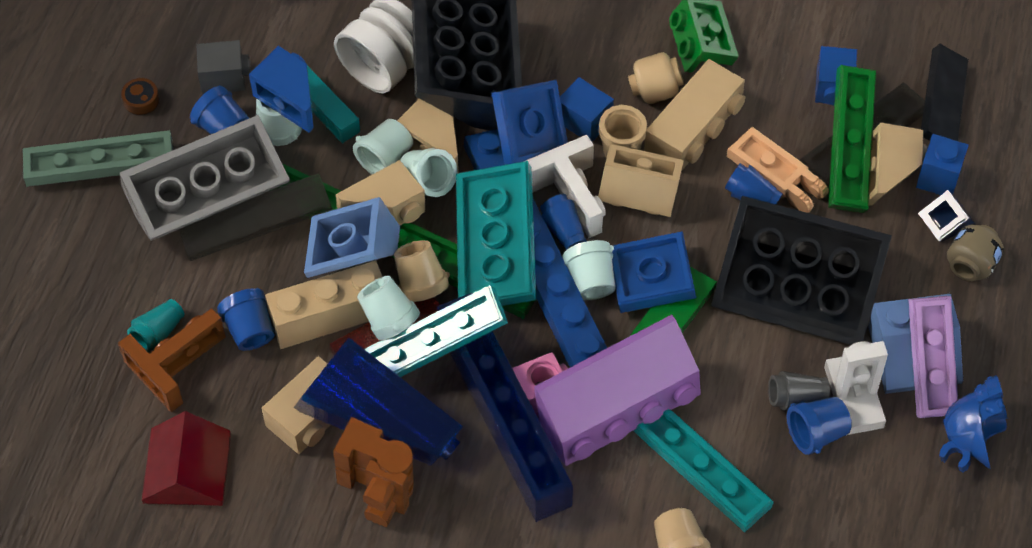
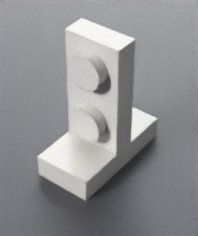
(565, 169)
(856, 382)

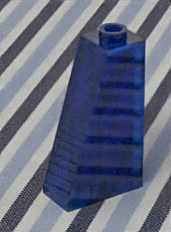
(369, 391)

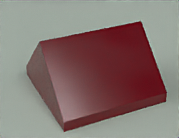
(187, 462)

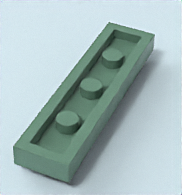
(92, 157)

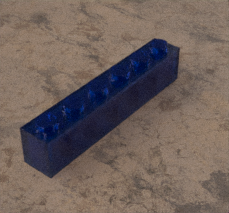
(513, 425)

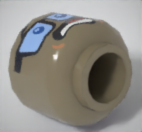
(975, 252)

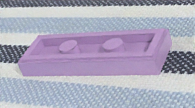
(933, 355)

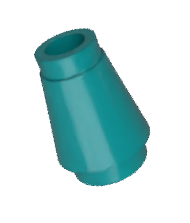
(156, 324)

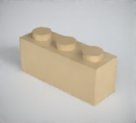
(696, 114)
(320, 305)

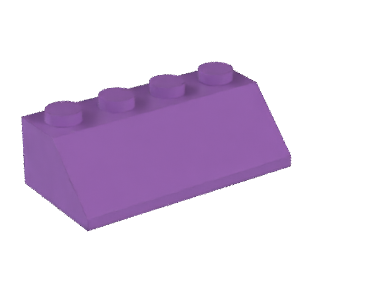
(617, 390)

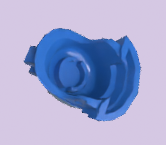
(973, 421)

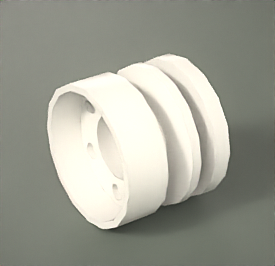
(378, 45)

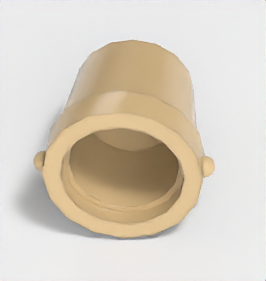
(623, 127)
(420, 271)
(679, 530)

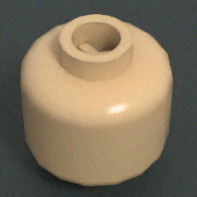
(656, 78)

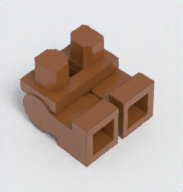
(379, 465)

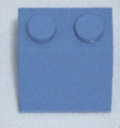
(350, 237)
(891, 324)

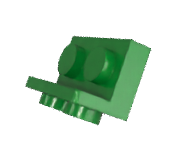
(702, 33)

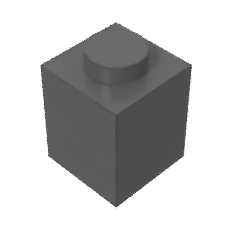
(222, 65)

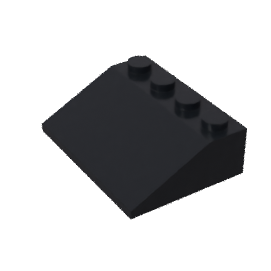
(465, 55)
(801, 271)

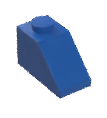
(284, 86)

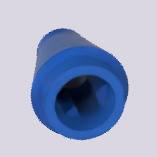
(750, 183)
(563, 220)

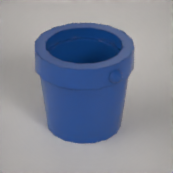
(216, 111)
(247, 318)
(818, 423)

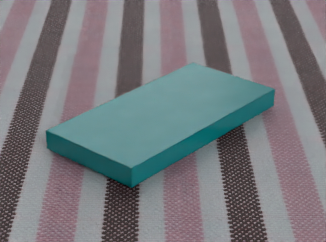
(496, 232)

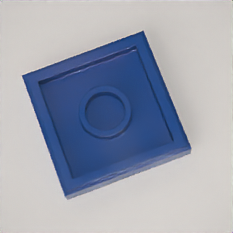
(529, 120)
(652, 272)

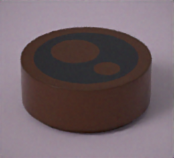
(140, 96)

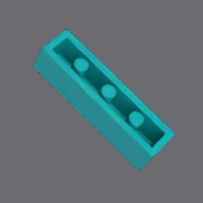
(332, 110)

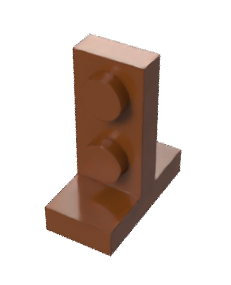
(172, 356)

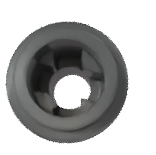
(796, 388)

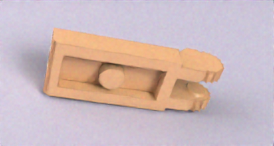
(778, 168)

